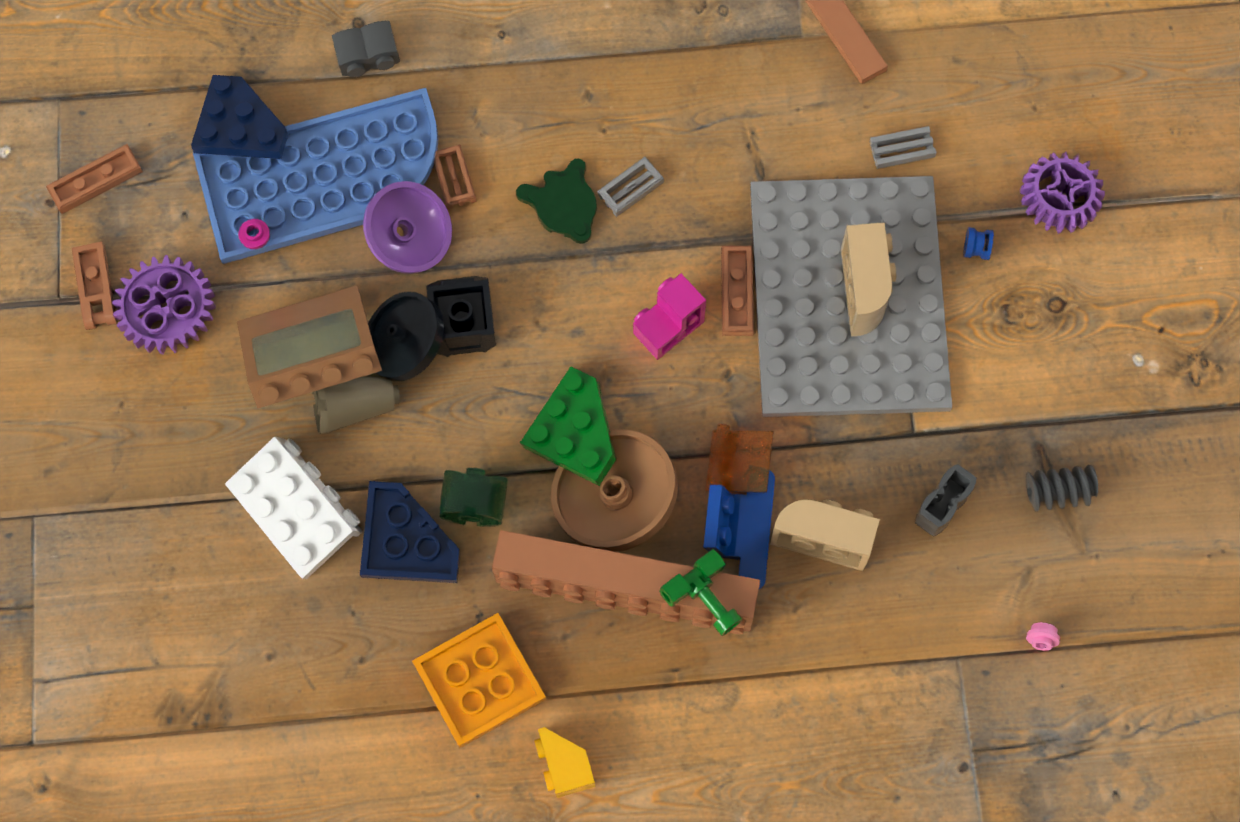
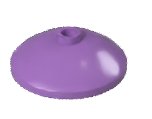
(421, 217)

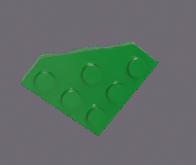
(574, 429)

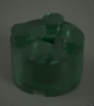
(473, 497)

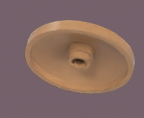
(627, 504)

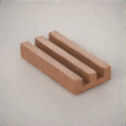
(459, 199)

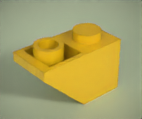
(567, 764)

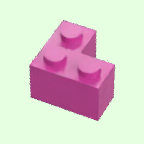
(675, 316)

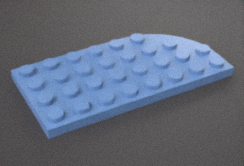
(323, 176)

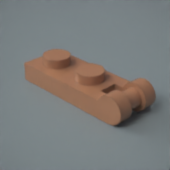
(94, 284)

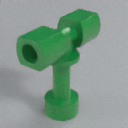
(697, 584)

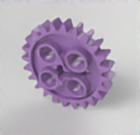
(175, 326)

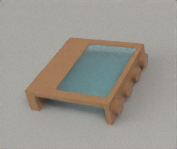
(307, 347)

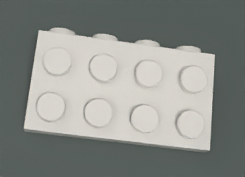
(293, 505)

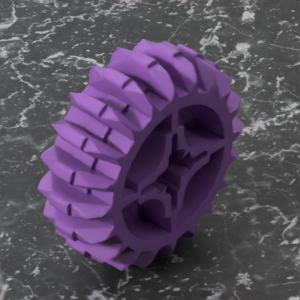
(1066, 176)

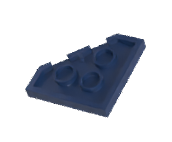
(237, 122)
(404, 539)

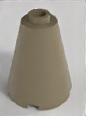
(353, 402)

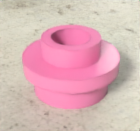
(1043, 636)

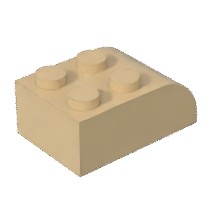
(867, 275)
(826, 532)

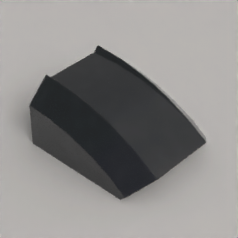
(465, 313)

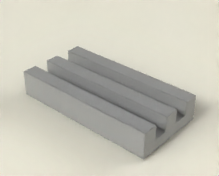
(924, 132)
(619, 208)

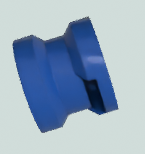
(975, 243)

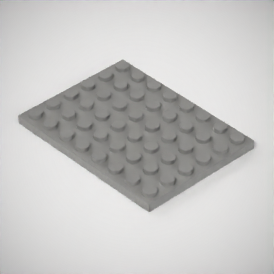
(801, 301)

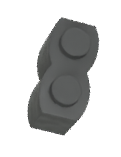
(366, 48)
(945, 500)

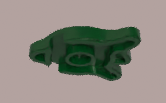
(564, 203)

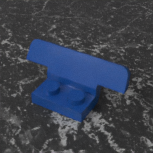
(741, 527)

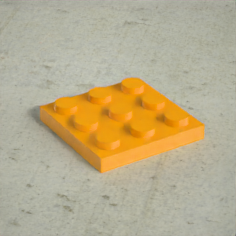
(479, 680)

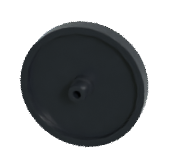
(406, 335)

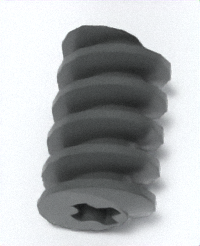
(1062, 486)

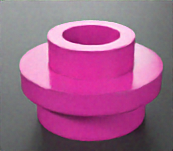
(257, 241)

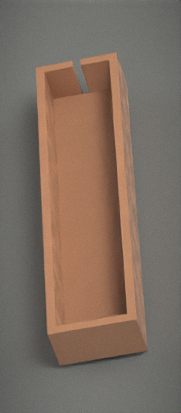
(613, 580)

